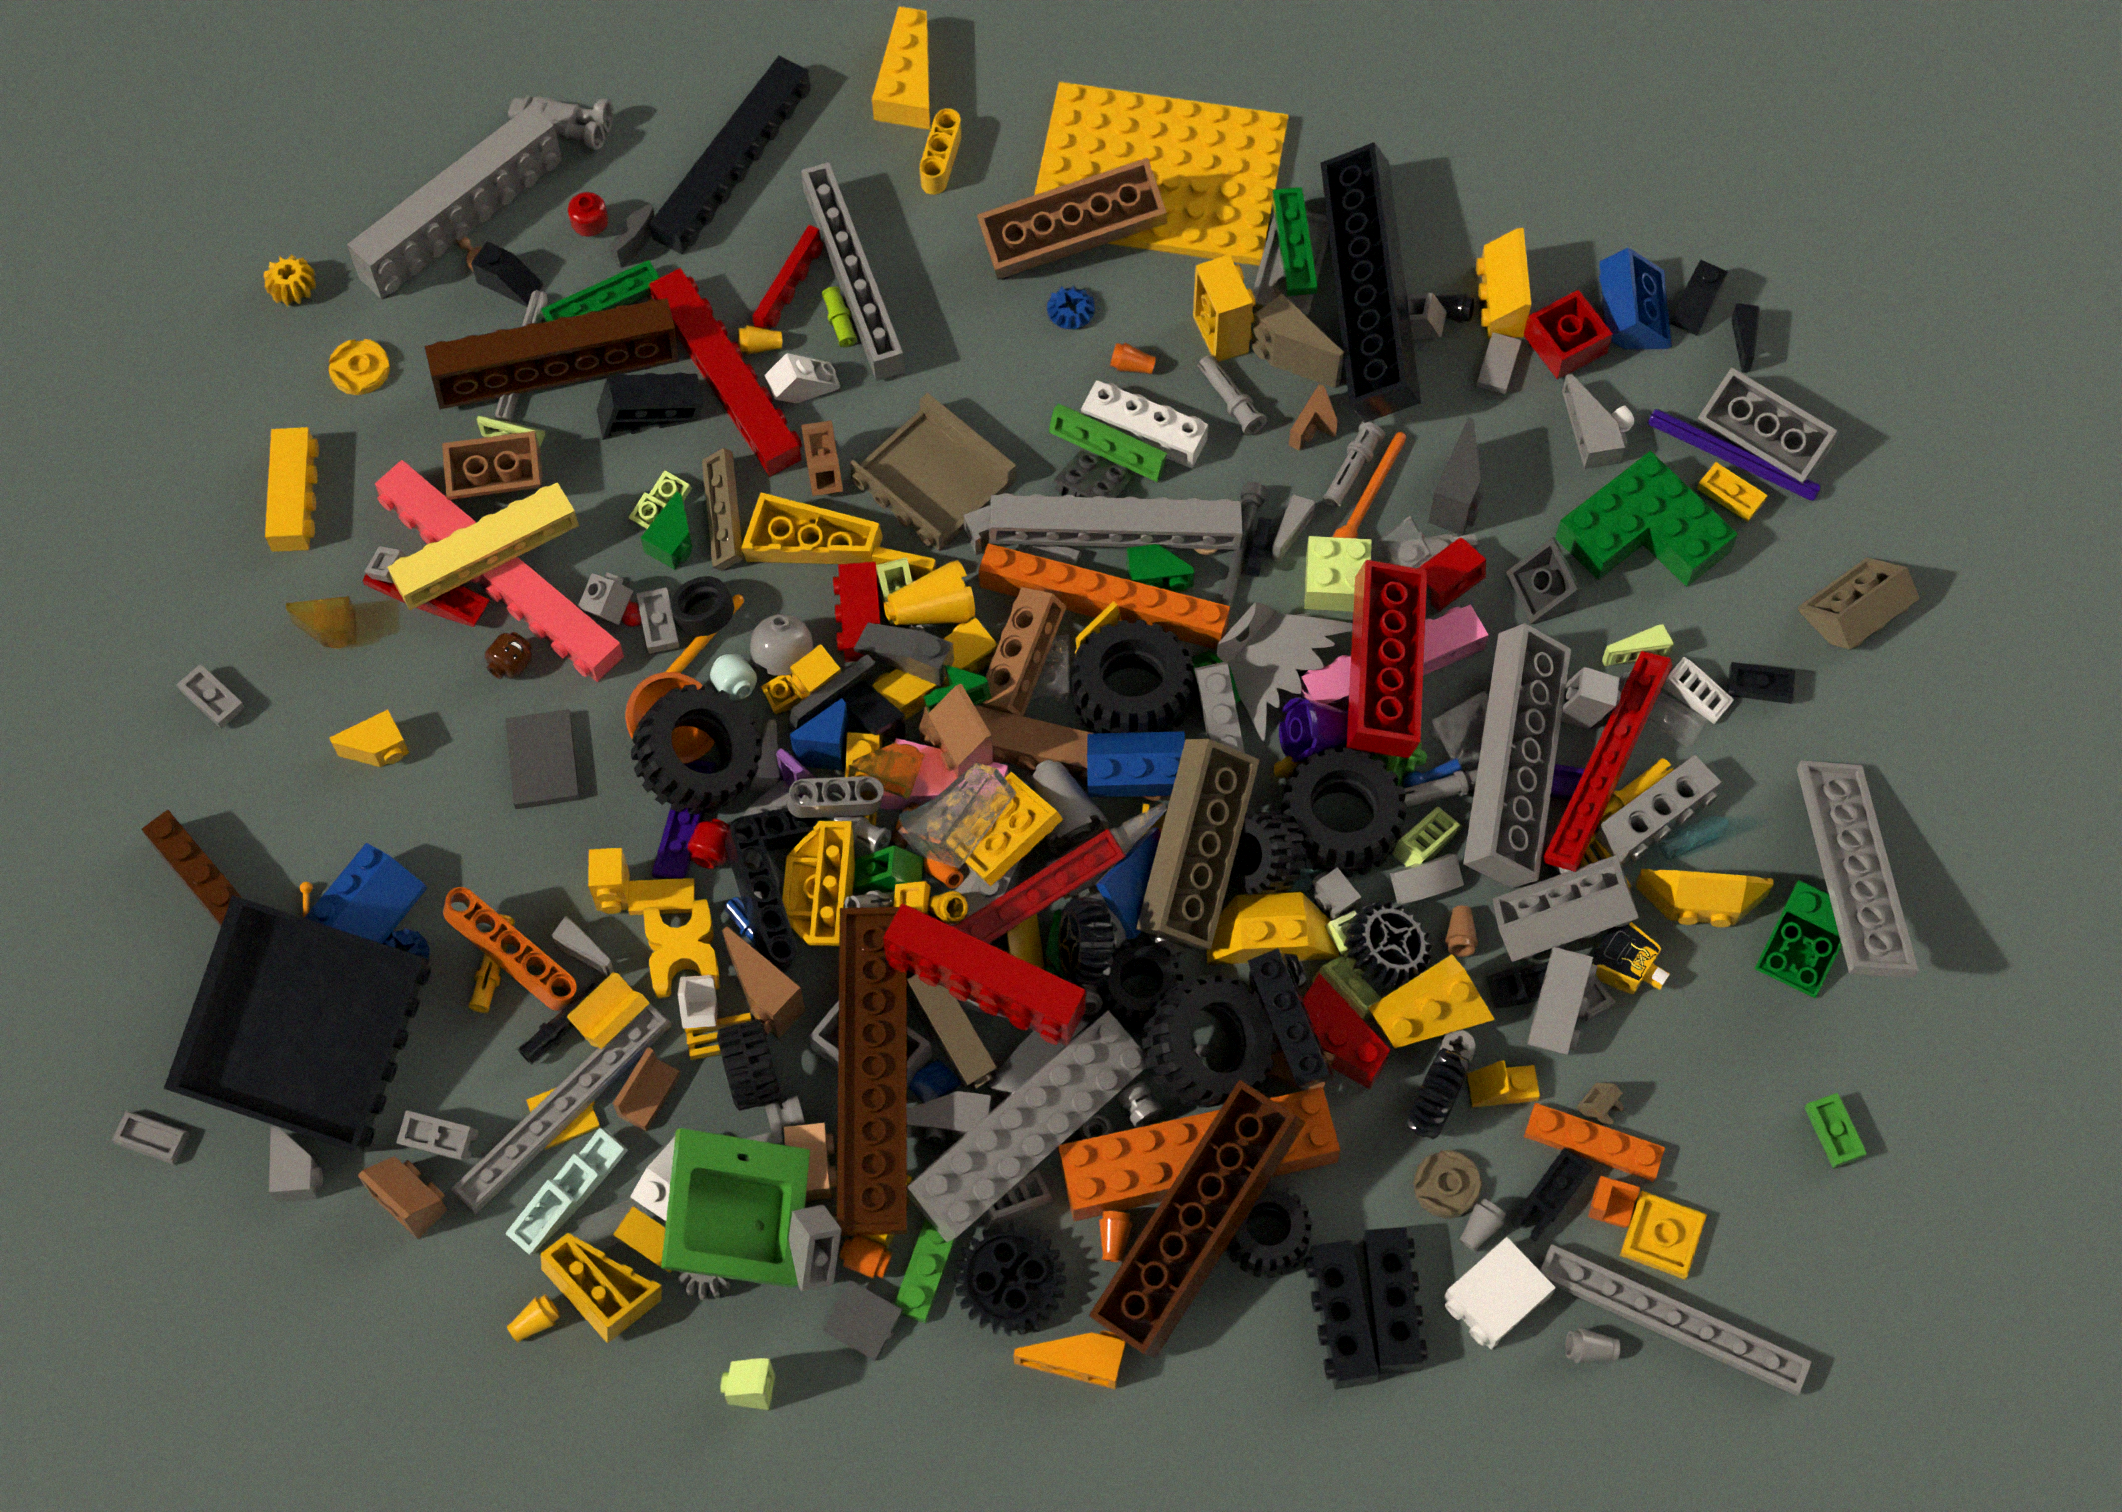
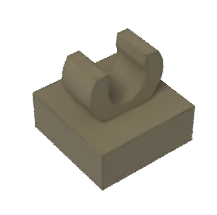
(1600, 1100)

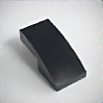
(1517, 986)

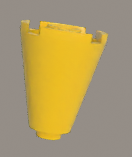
(933, 599)

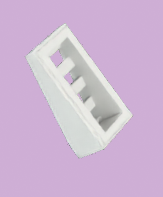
(1704, 683)

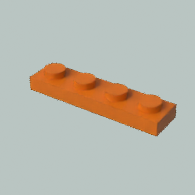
(1594, 1142)

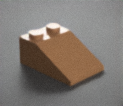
(768, 991)

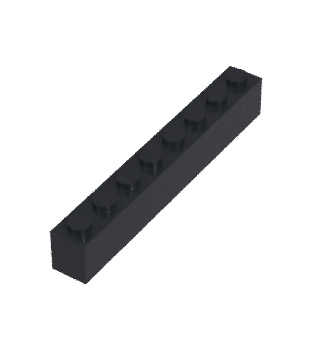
(730, 155)

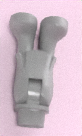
(568, 116)

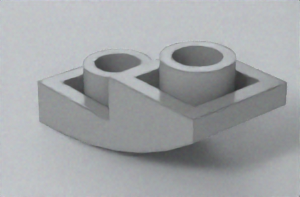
(1426, 879)

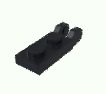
(1554, 1191)

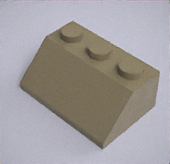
(1860, 602)

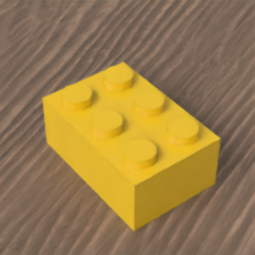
(1223, 307)

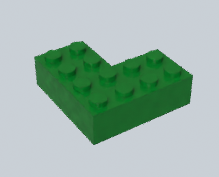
(1647, 509)

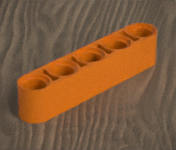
(503, 934)

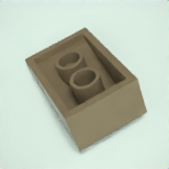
(1295, 343)

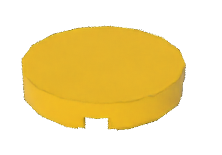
(359, 366)

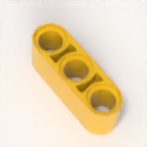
(944, 137)

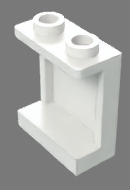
(1497, 1293)

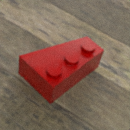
(1344, 1034)

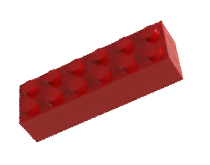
(1387, 659)
(984, 975)

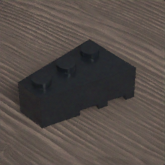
(648, 400)

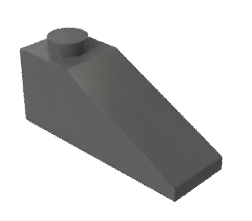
(907, 650)

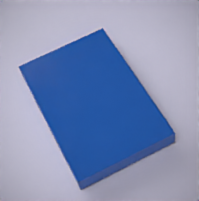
(1128, 880)

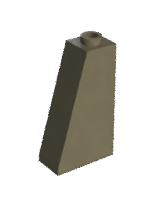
(951, 1031)

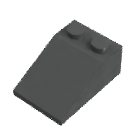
(1457, 493)

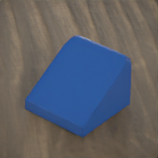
(934, 1082)

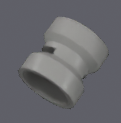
(1140, 1104)
(784, 1115)

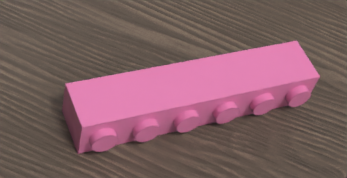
(1446, 641)

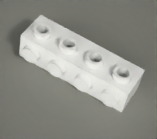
(1149, 422)

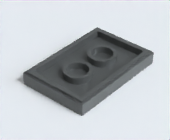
(826, 695)
(542, 759)

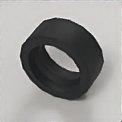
(695, 591)

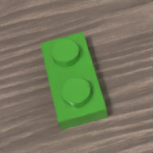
(1835, 1130)

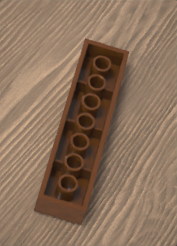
(552, 353)
(1197, 1219)

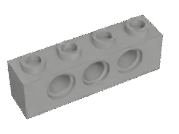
(1689, 778)

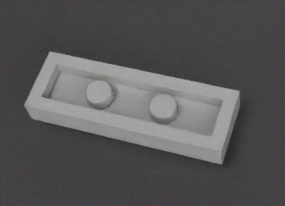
(1219, 705)

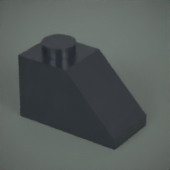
(505, 274)
(1699, 297)

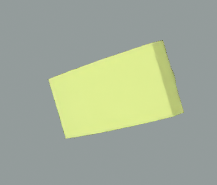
(652, 504)

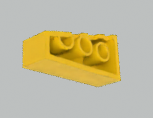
(807, 534)

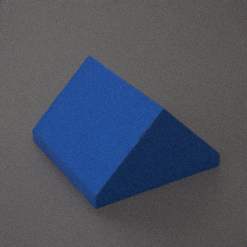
(823, 739)

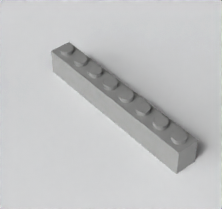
(853, 271)
(1115, 521)

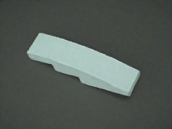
(566, 1192)

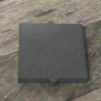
(863, 1320)

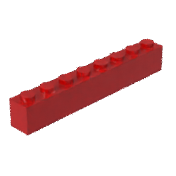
(727, 374)

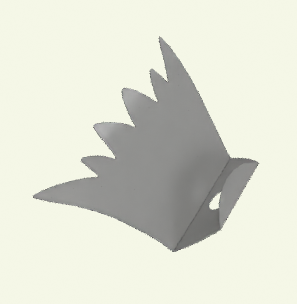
(1272, 654)

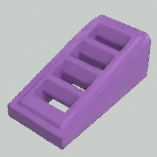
(791, 769)

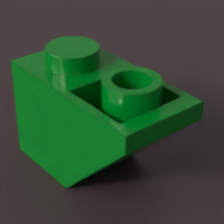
(1158, 568)

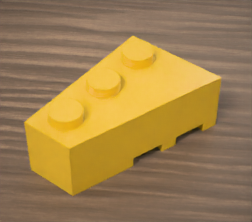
(1431, 1005)
(598, 1287)

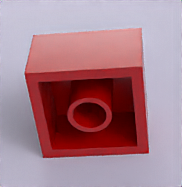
(1567, 334)

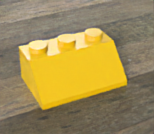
(1505, 285)

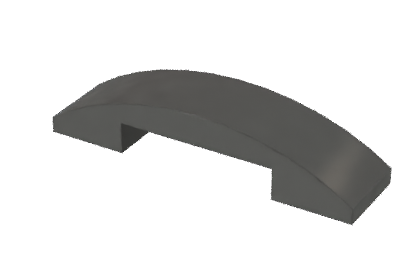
(1028, 1059)

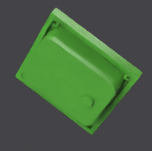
(730, 1212)

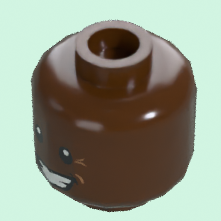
(508, 655)

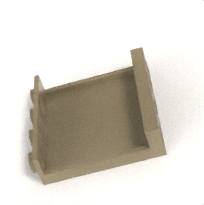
(934, 473)

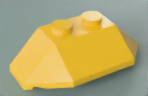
(819, 881)
(1702, 895)
(1268, 922)

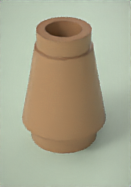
(1461, 932)

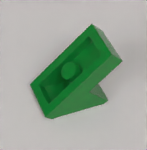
(974, 684)

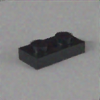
(1761, 682)

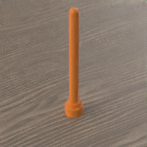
(1350, 529)

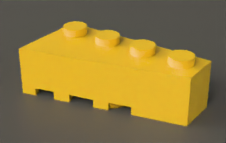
(903, 80)

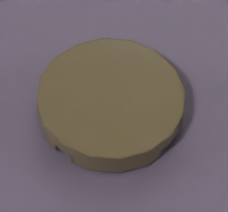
(1447, 1184)

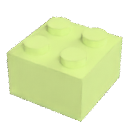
(1332, 571)

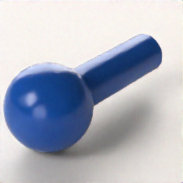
(1442, 771)

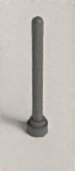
(1253, 496)

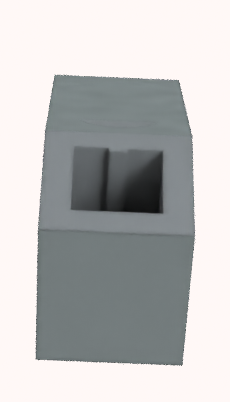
(948, 1116)

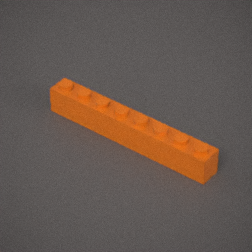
(1092, 592)

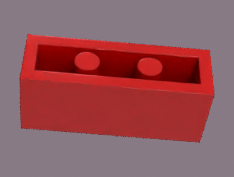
(859, 604)

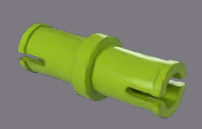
(839, 316)

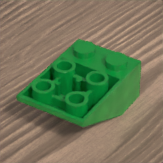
(1802, 941)

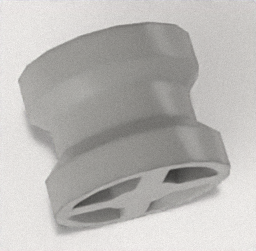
(1460, 1038)

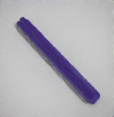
(1731, 453)

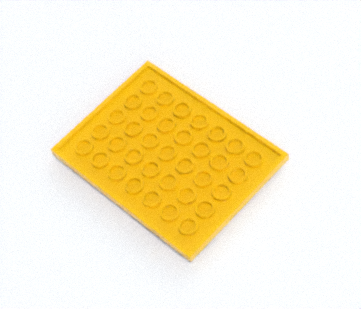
(1207, 160)

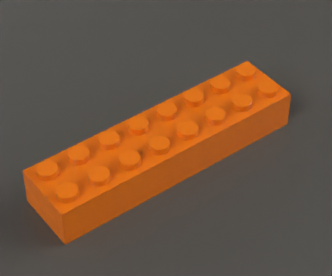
(1143, 1162)

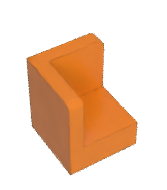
(1613, 1201)

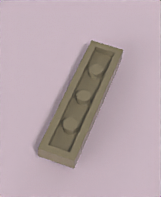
(722, 509)

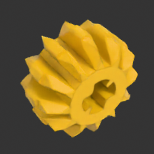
(289, 280)

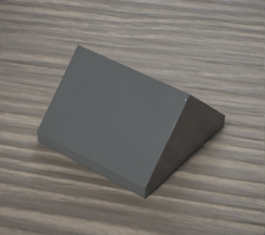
(1545, 583)

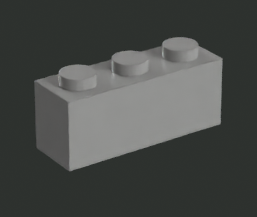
(1561, 1001)

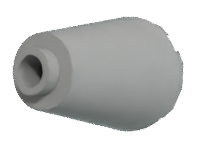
(1077, 809)

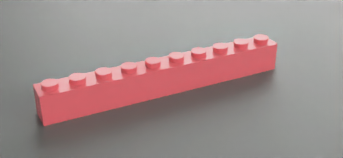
(514, 582)

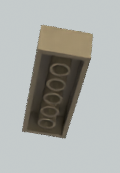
(1198, 844)

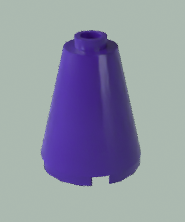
(1312, 728)

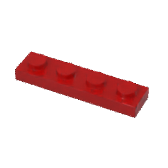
(784, 285)

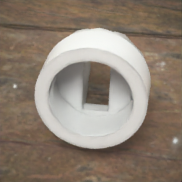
(1624, 418)

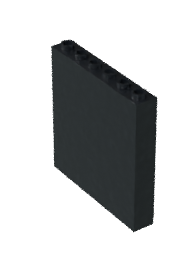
(298, 1024)

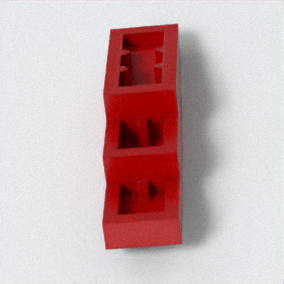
(455, 605)

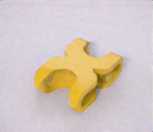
(680, 947)

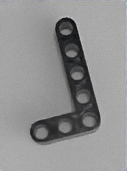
(763, 879)

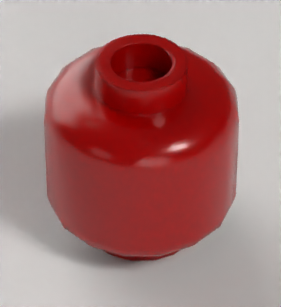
(587, 214)
(708, 844)

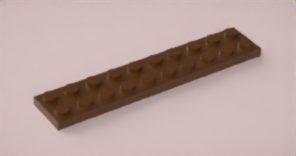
(871, 1079)

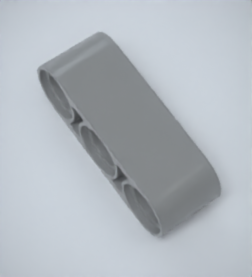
(847, 787)

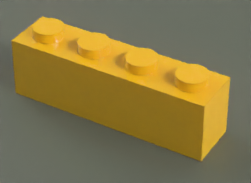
(290, 489)
(972, 652)

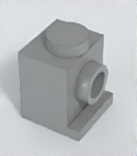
(977, 528)
(1335, 894)

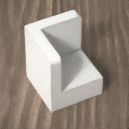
(698, 1001)

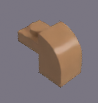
(822, 458)

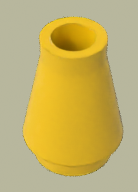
(758, 340)
(949, 906)
(534, 1318)

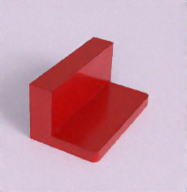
(1453, 572)

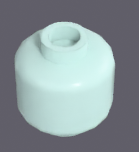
(733, 676)

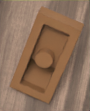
(1315, 415)

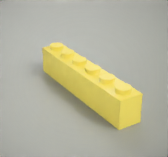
(483, 546)

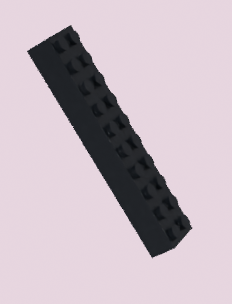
(1370, 283)

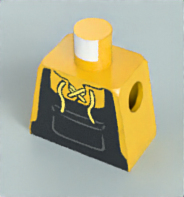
(1628, 959)

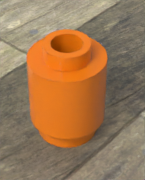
(865, 1257)

